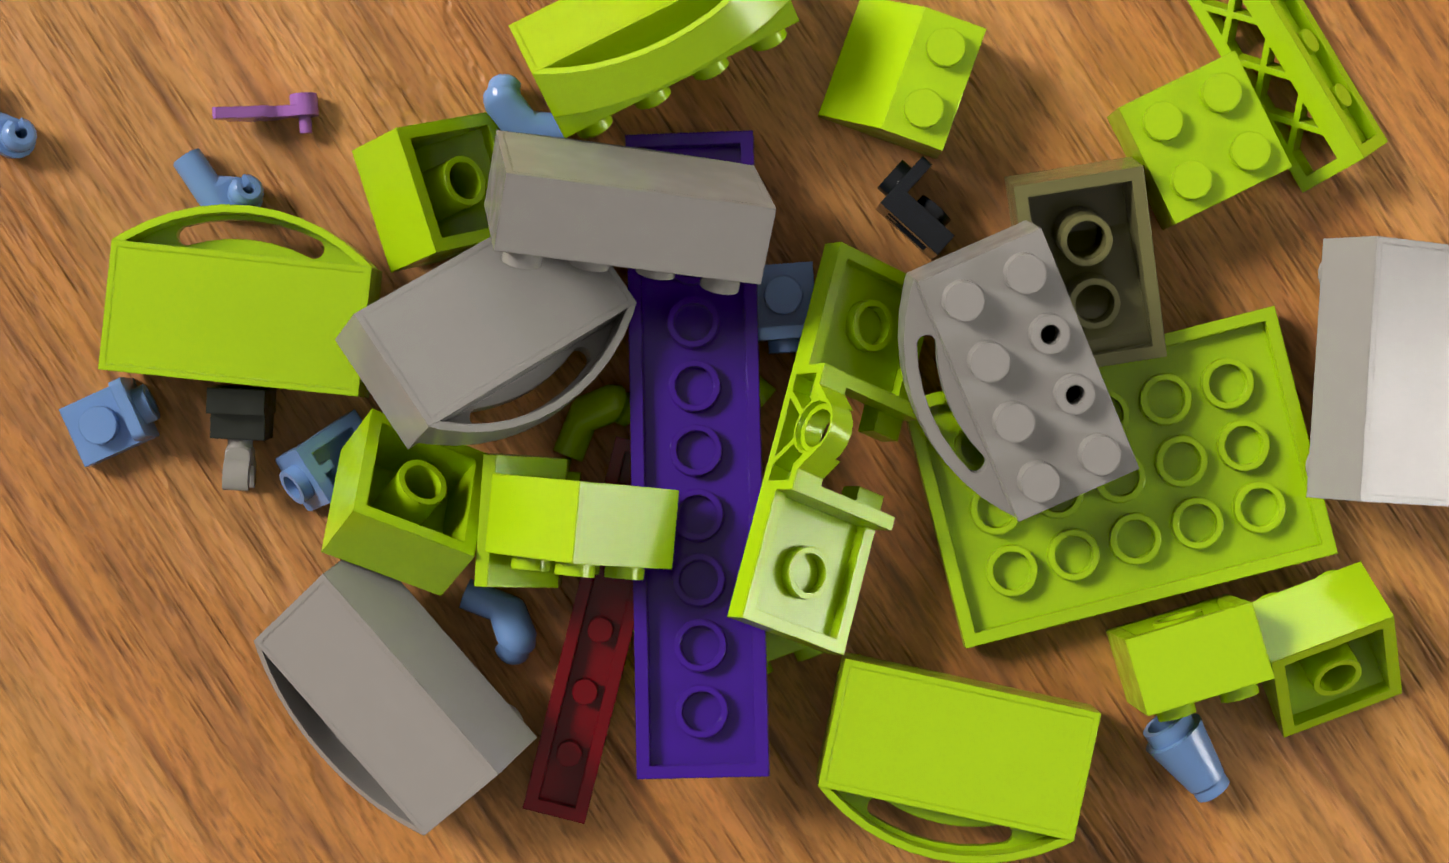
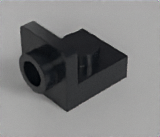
(917, 220)

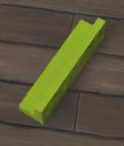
(1313, 71)

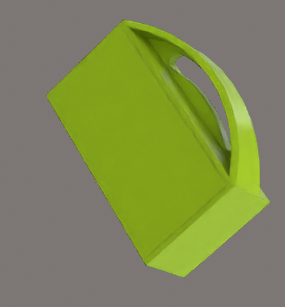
(622, 53)
(234, 304)
(956, 758)

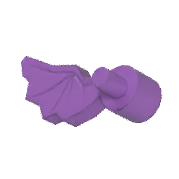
(302, 106)

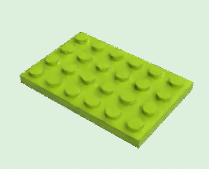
(1208, 506)

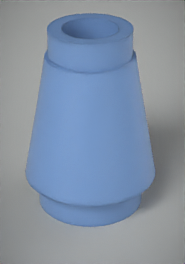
(1187, 755)

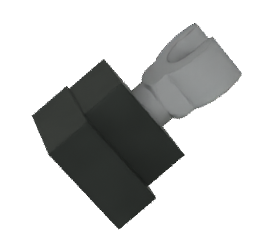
(241, 417)

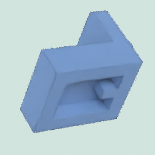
(784, 304)
(111, 420)
(311, 467)

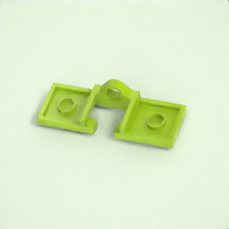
(806, 540)

